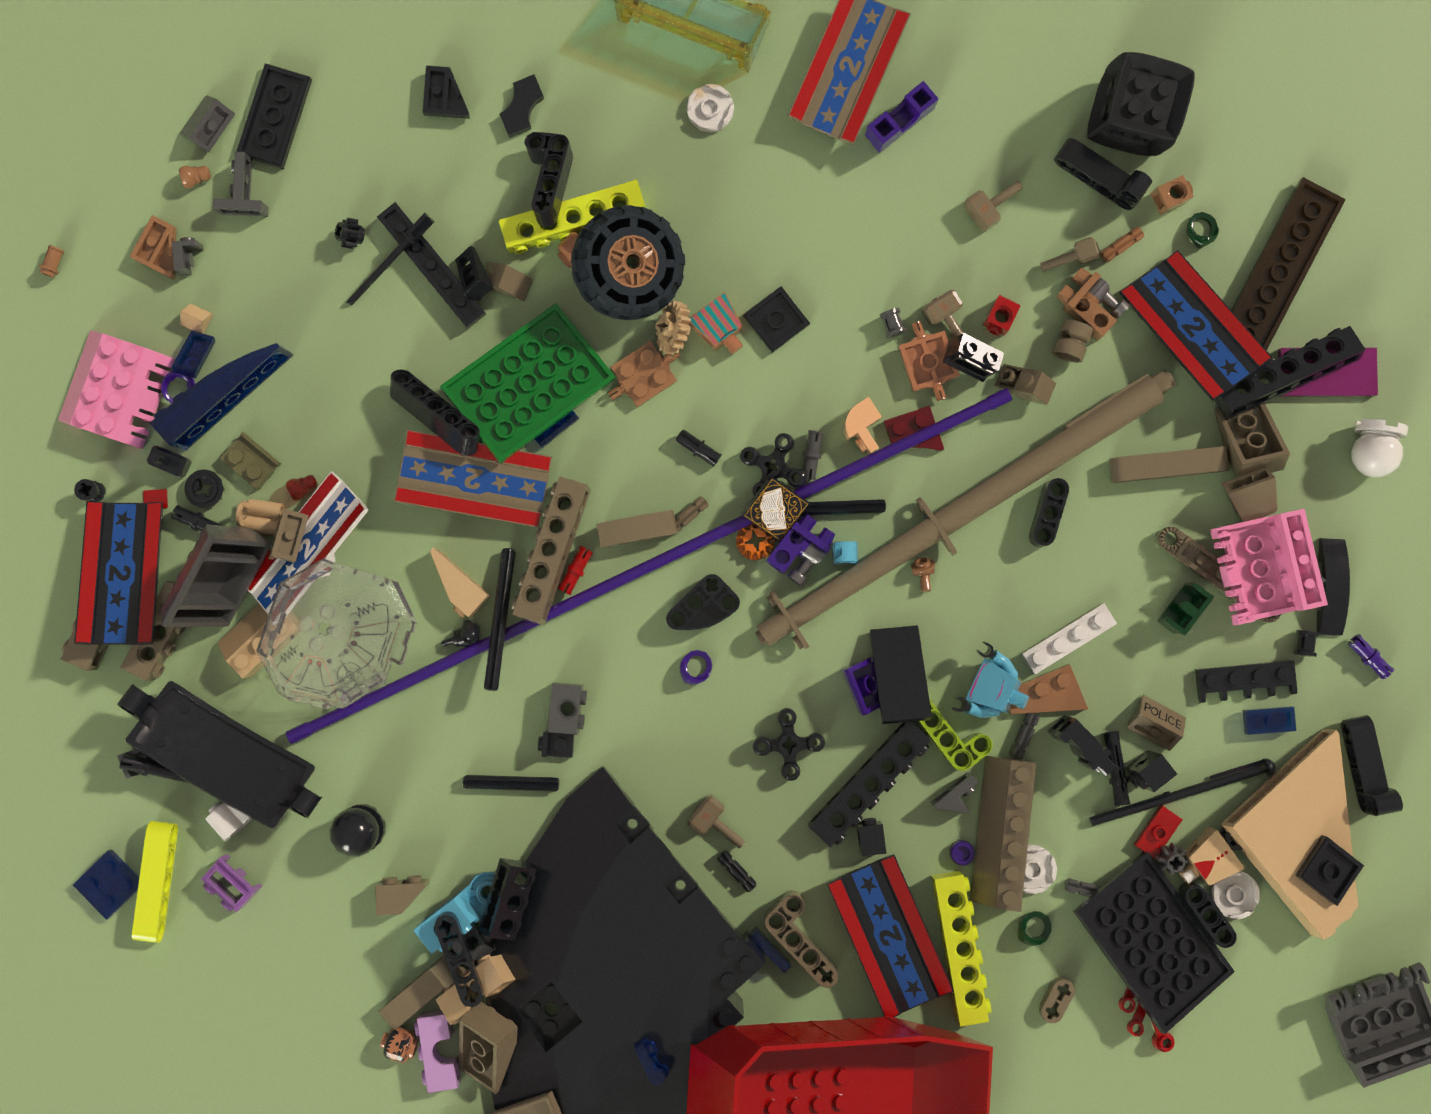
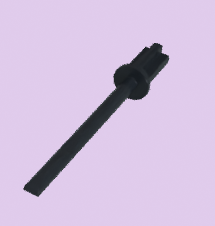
(411, 236)

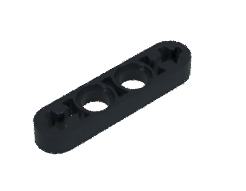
(461, 958)

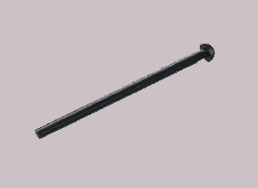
(1217, 780)

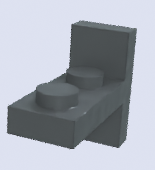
(240, 191)

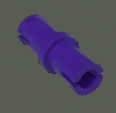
(1370, 656)

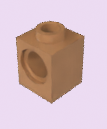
(1163, 199)

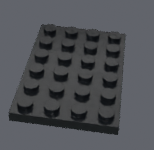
(1154, 942)

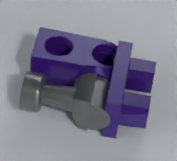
(804, 544)

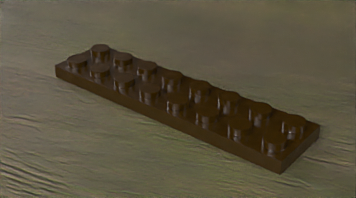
(1286, 259)

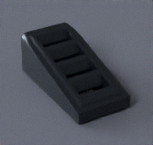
(473, 276)

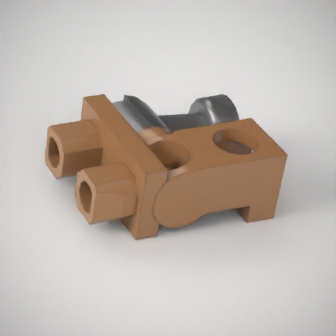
(1085, 304)

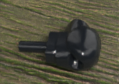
(465, 636)

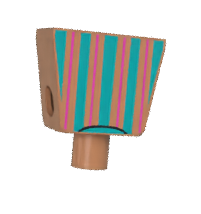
(718, 324)

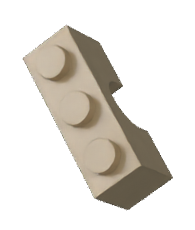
(494, 978)

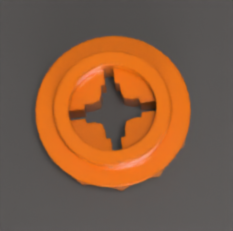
(748, 550)

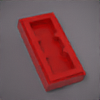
(1158, 831)

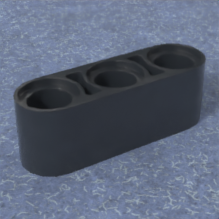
(1057, 504)
(1215, 922)

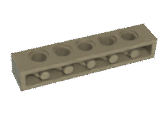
(538, 611)

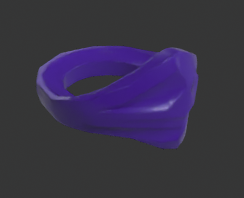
(170, 377)
(687, 678)

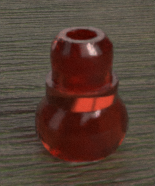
(300, 487)

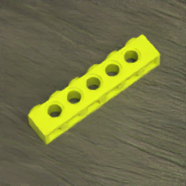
(582, 206)
(965, 1011)

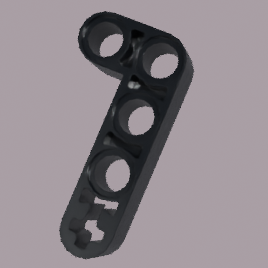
(556, 158)
(1102, 174)
(1368, 768)

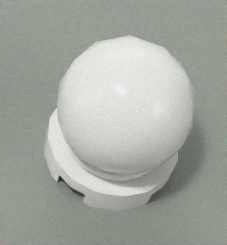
(1378, 447)

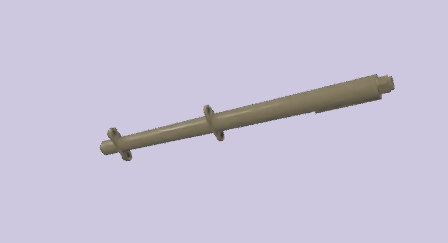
(1073, 440)

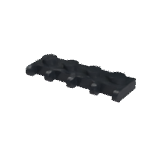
(1245, 678)

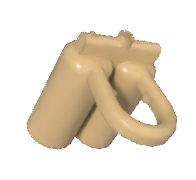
(259, 515)

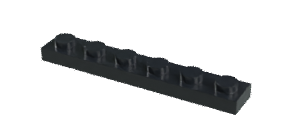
(432, 267)

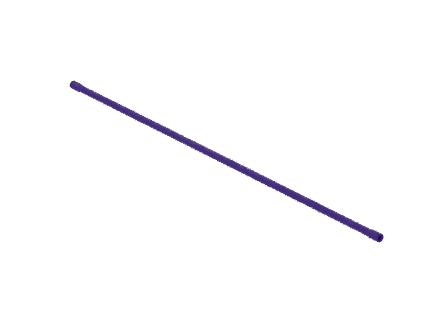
(308, 728)

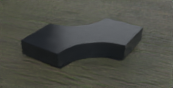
(517, 115)

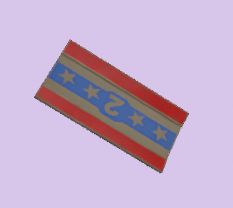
(848, 68)
(472, 485)

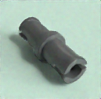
(812, 453)

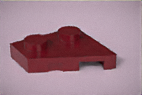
(911, 422)

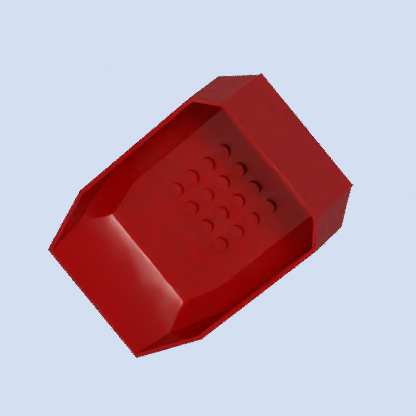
(839, 1069)

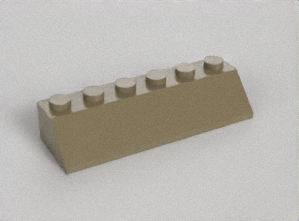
(1003, 833)

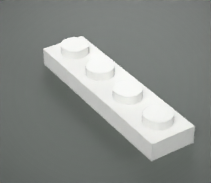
(1068, 638)

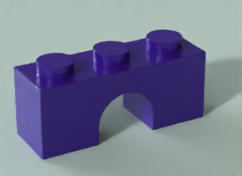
(909, 112)

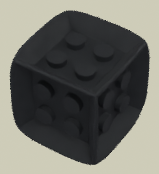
(1141, 104)

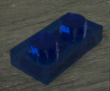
(1269, 720)

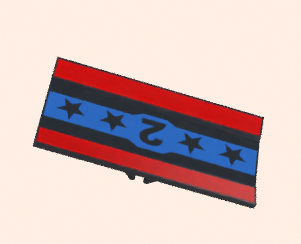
(1196, 326)
(119, 573)
(890, 936)

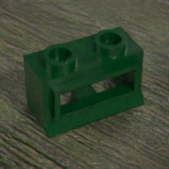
(1185, 608)

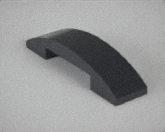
(1336, 571)

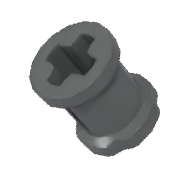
(893, 323)

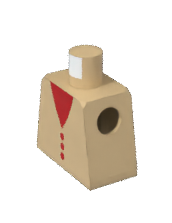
(1210, 859)

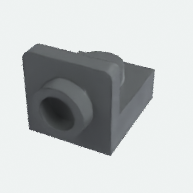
(182, 257)

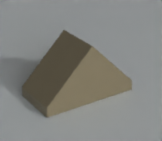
(508, 280)

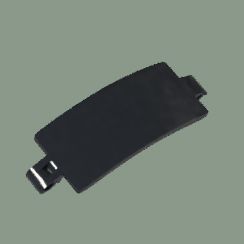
(219, 754)

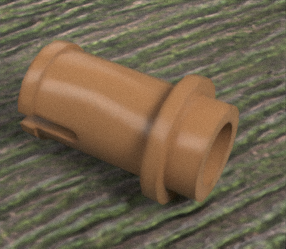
(51, 261)

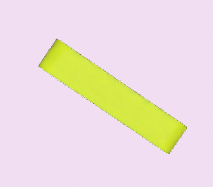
(154, 881)

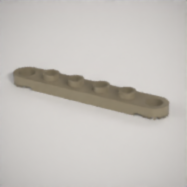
(1198, 560)

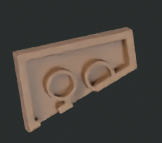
(1052, 693)

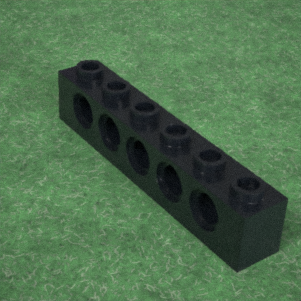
(1344, 342)
(821, 822)

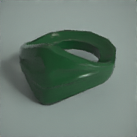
(1202, 241)
(1022, 935)

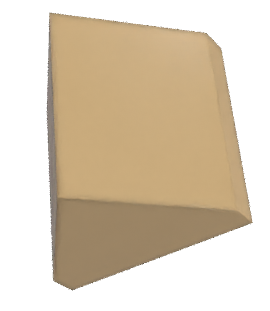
(195, 318)

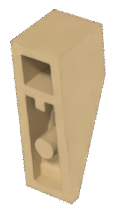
(460, 588)

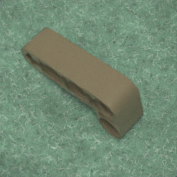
(804, 942)
(419, 992)

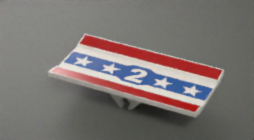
(332, 517)

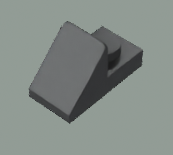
(950, 799)

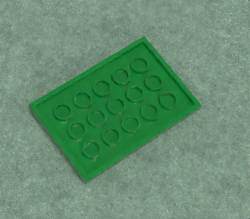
(528, 382)

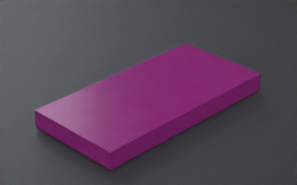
(1353, 380)

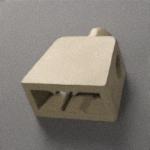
(1252, 494)

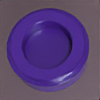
(962, 852)

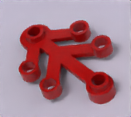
(1138, 1017)

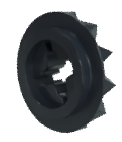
(193, 486)

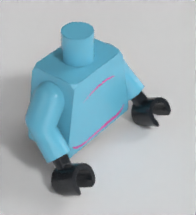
(993, 687)

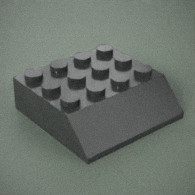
(215, 577)

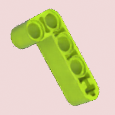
(956, 745)

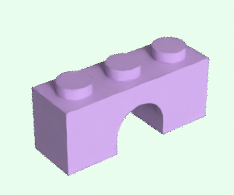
(439, 1071)

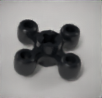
(776, 458)
(800, 744)

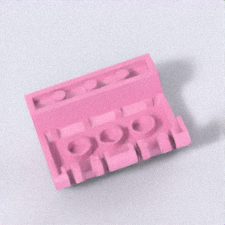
(113, 387)
(1269, 566)

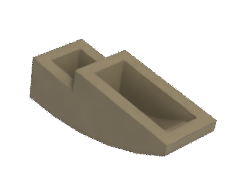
(636, 528)

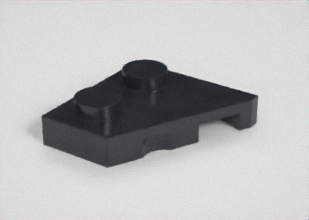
(442, 94)

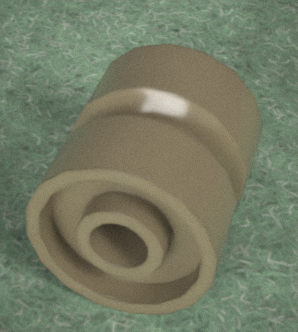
(1072, 341)

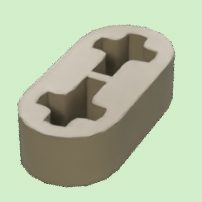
(1061, 1003)

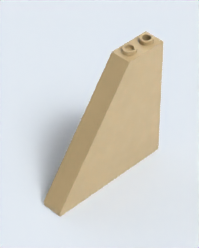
(1286, 821)

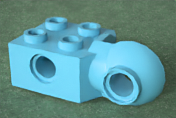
(466, 905)

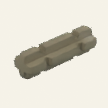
(690, 513)

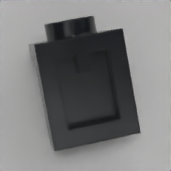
(556, 744)

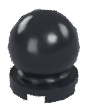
(357, 830)

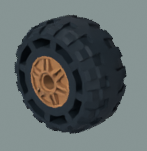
(602, 269)

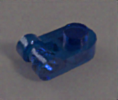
(647, 1053)

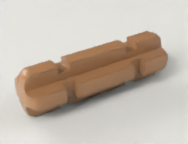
(1122, 244)

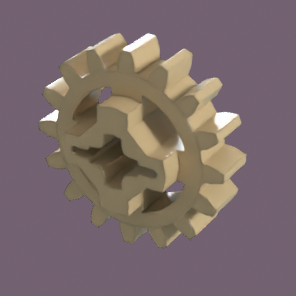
(672, 327)

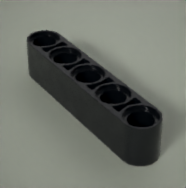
(434, 412)

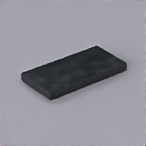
(274, 115)
(900, 674)

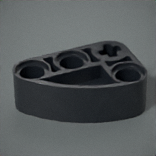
(711, 609)

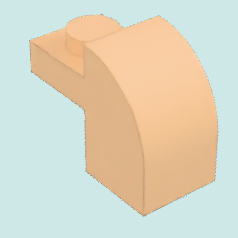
(857, 422)

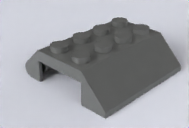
(1383, 1025)

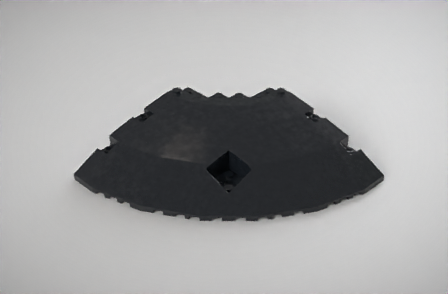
(619, 960)

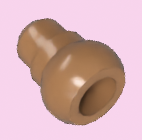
(193, 175)

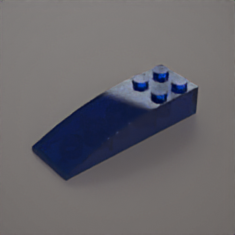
(216, 395)

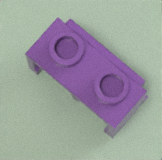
(236, 878)

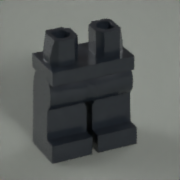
(1083, 744)

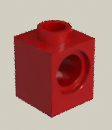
(1005, 307)

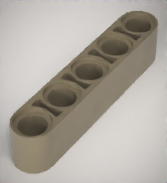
(1169, 464)

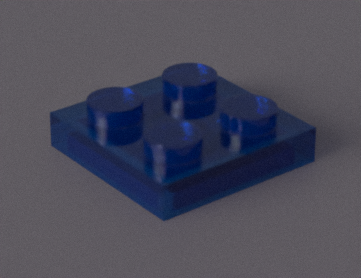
(108, 884)

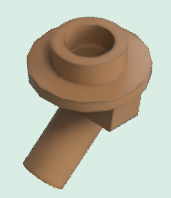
(923, 567)

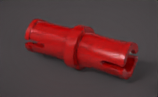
(575, 570)

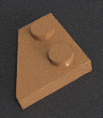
(155, 247)

